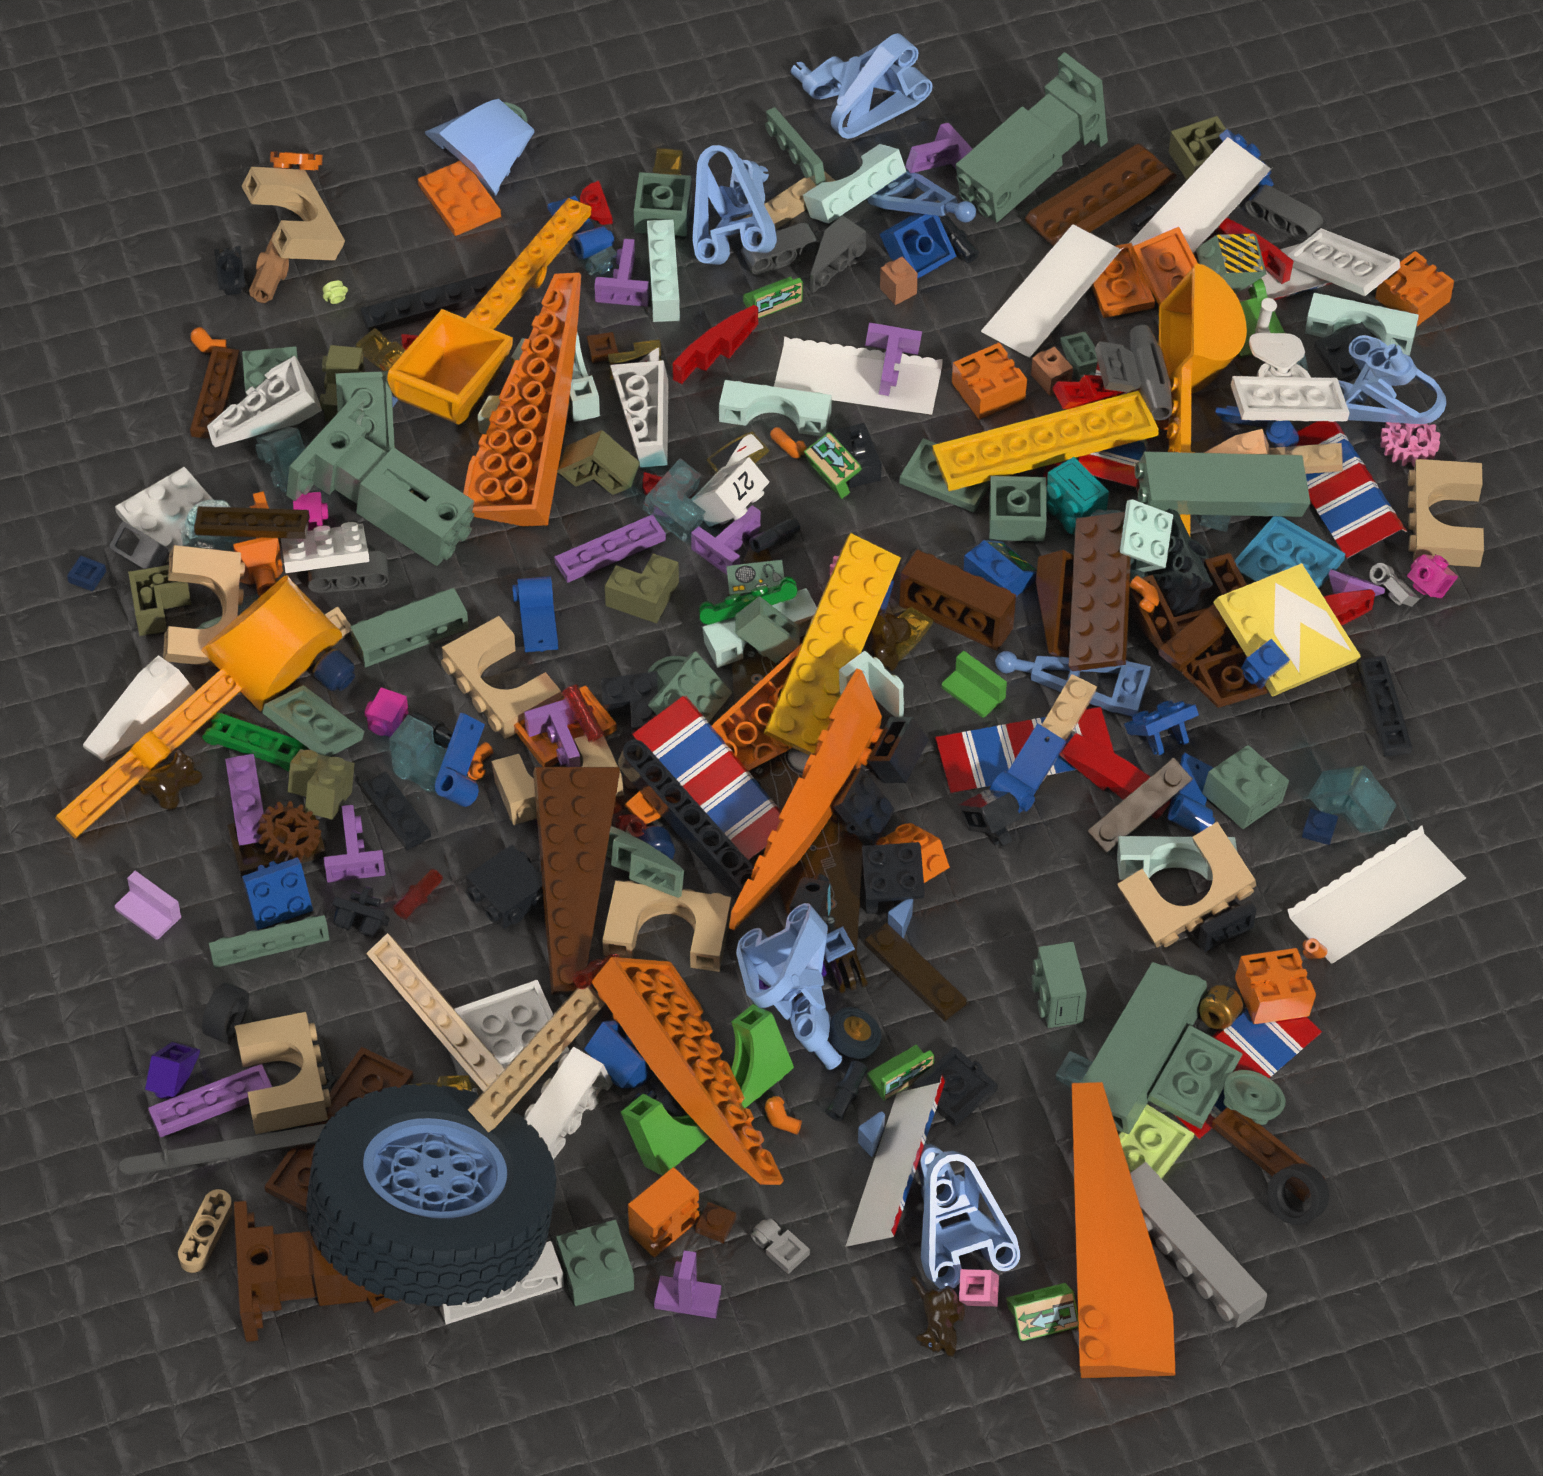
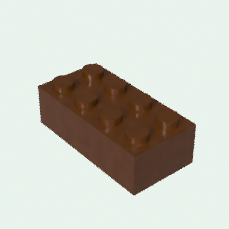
(957, 599)

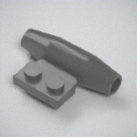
(1137, 369)

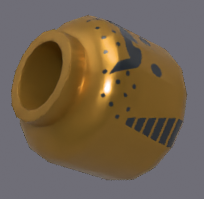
(1220, 1007)

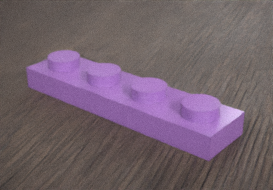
(610, 548)
(245, 797)
(207, 1101)

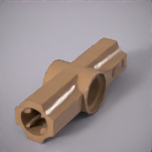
(269, 272)

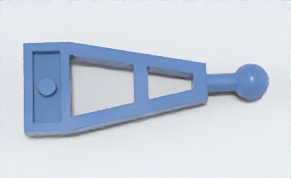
(891, 198)
(1127, 692)

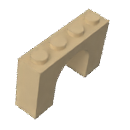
(291, 188)
(1437, 482)
(221, 574)
(477, 650)
(518, 786)
(636, 903)
(1164, 920)
(301, 1099)

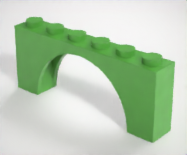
(757, 1066)

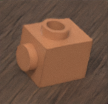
(898, 280)
(1049, 368)

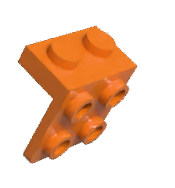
(932, 851)

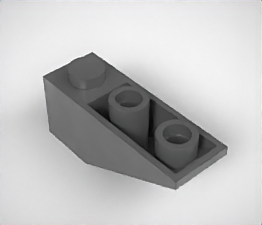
(838, 247)

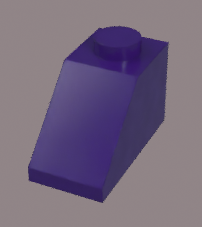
(171, 1069)

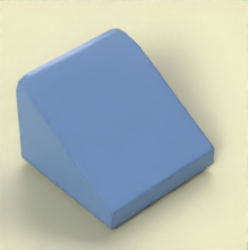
(900, 916)
(837, 944)
(871, 1132)

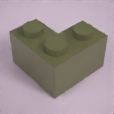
(1194, 144)
(339, 360)
(599, 459)
(644, 593)
(153, 594)
(322, 780)

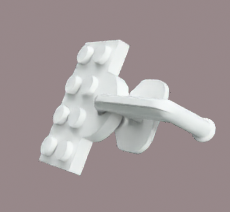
(1282, 386)

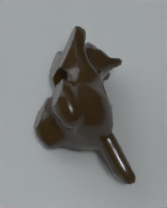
(884, 637)
(170, 779)
(942, 1311)

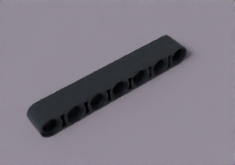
(685, 808)

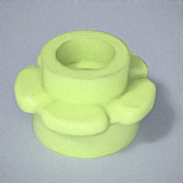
(334, 292)

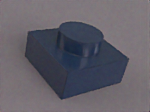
(86, 573)
(1320, 826)

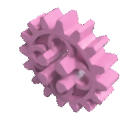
(1421, 446)

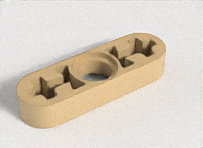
(205, 1217)

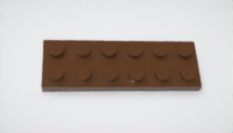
(1099, 594)
(363, 1075)

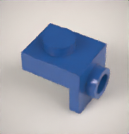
(1264, 663)

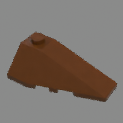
(1054, 591)

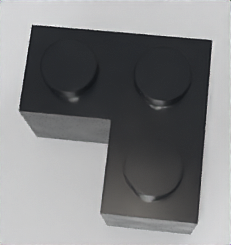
(631, 696)

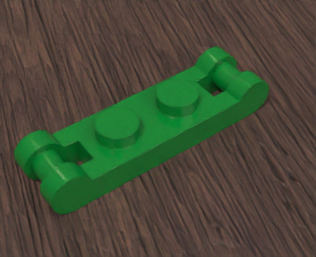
(735, 603)
(252, 740)

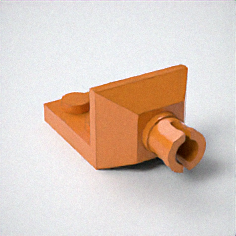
(260, 556)

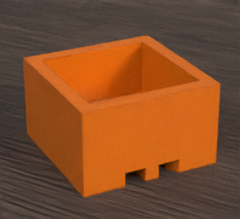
(1416, 288)
(989, 381)
(1275, 986)
(663, 1212)

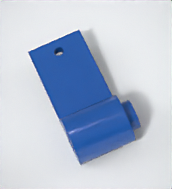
(587, 239)
(1278, 432)
(537, 613)
(1030, 766)
(452, 778)
(1189, 804)

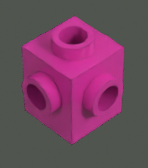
(1432, 575)

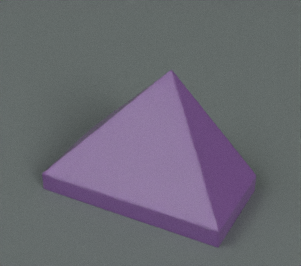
(1346, 583)

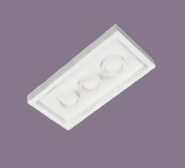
(1343, 262)

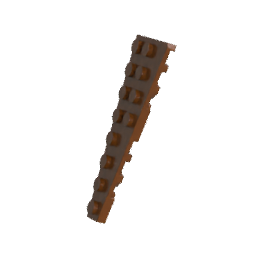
(573, 835)

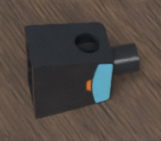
(815, 892)

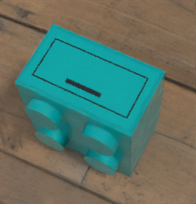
(1073, 494)

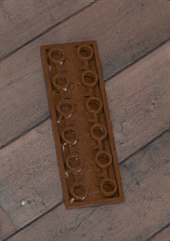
(1101, 194)

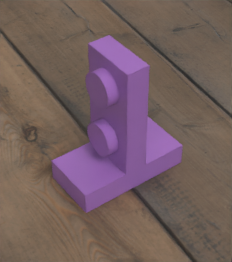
(945, 150)
(621, 288)
(895, 342)
(722, 549)
(554, 720)
(356, 862)
(684, 1293)

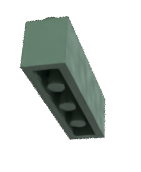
(409, 627)

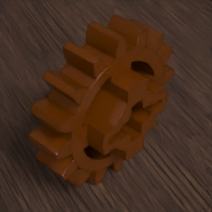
(288, 832)

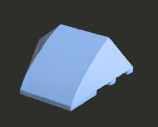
(485, 140)

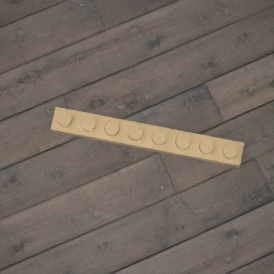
(436, 1011)
(535, 1057)

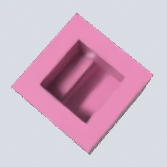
(979, 1287)

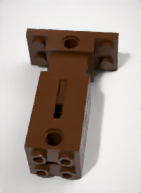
(283, 1269)

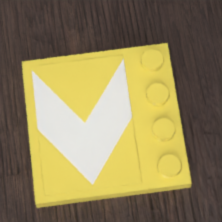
(1296, 618)

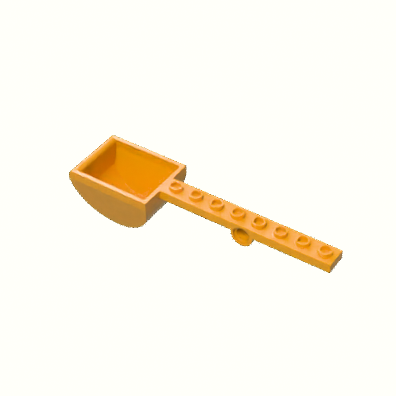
(1199, 336)
(460, 357)
(255, 656)

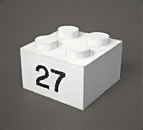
(730, 492)

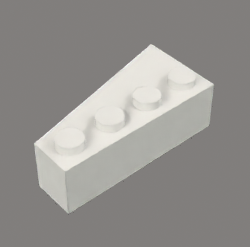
(567, 1097)
(541, 1279)

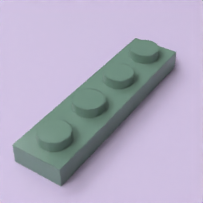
(796, 147)
(269, 941)

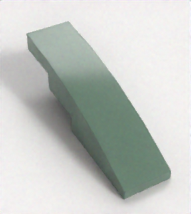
(1080, 354)
(644, 863)

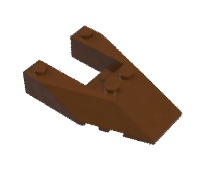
(1217, 669)

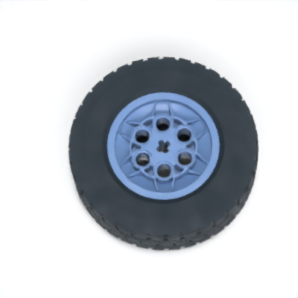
(428, 1200)

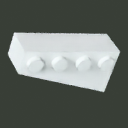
(644, 402)

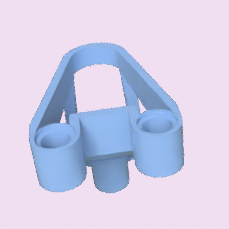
(885, 68)
(745, 185)
(1382, 369)
(791, 965)
(946, 1244)

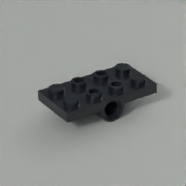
(1185, 577)

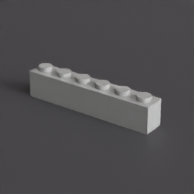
(1196, 1250)

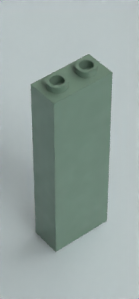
(1223, 483)
(1145, 1040)

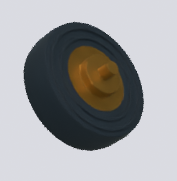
(854, 1033)

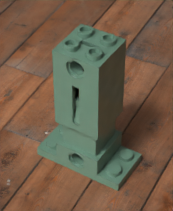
(1032, 142)
(385, 486)

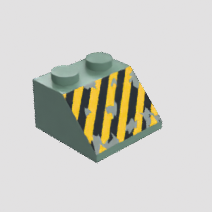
(1234, 258)

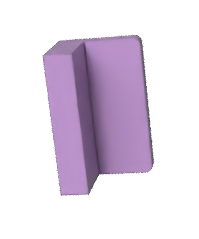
(148, 906)

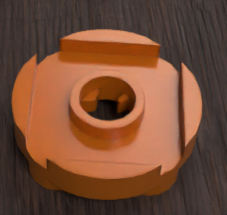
(286, 160)

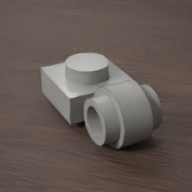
(1399, 591)
(784, 1250)

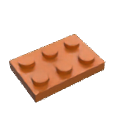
(459, 198)
(1164, 261)
(1122, 286)
(541, 745)

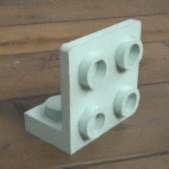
(1146, 535)
(884, 687)

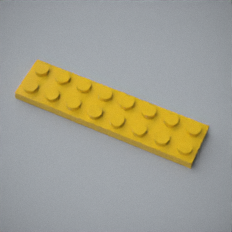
(1044, 440)
(832, 642)

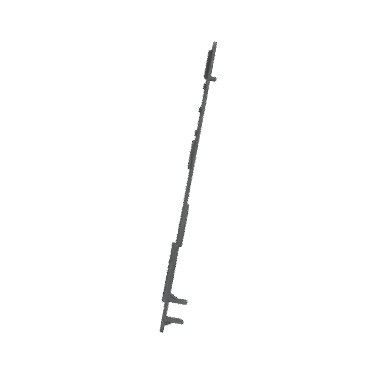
(222, 1150)

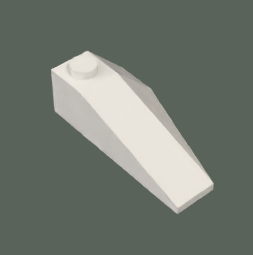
(276, 403)
(141, 708)

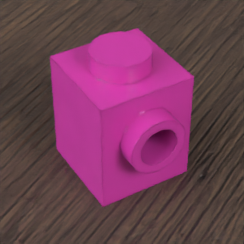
(317, 510)
(386, 712)

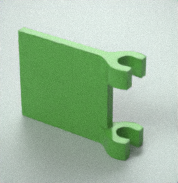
(1252, 310)

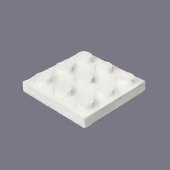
(163, 507)
(326, 548)
(509, 1020)

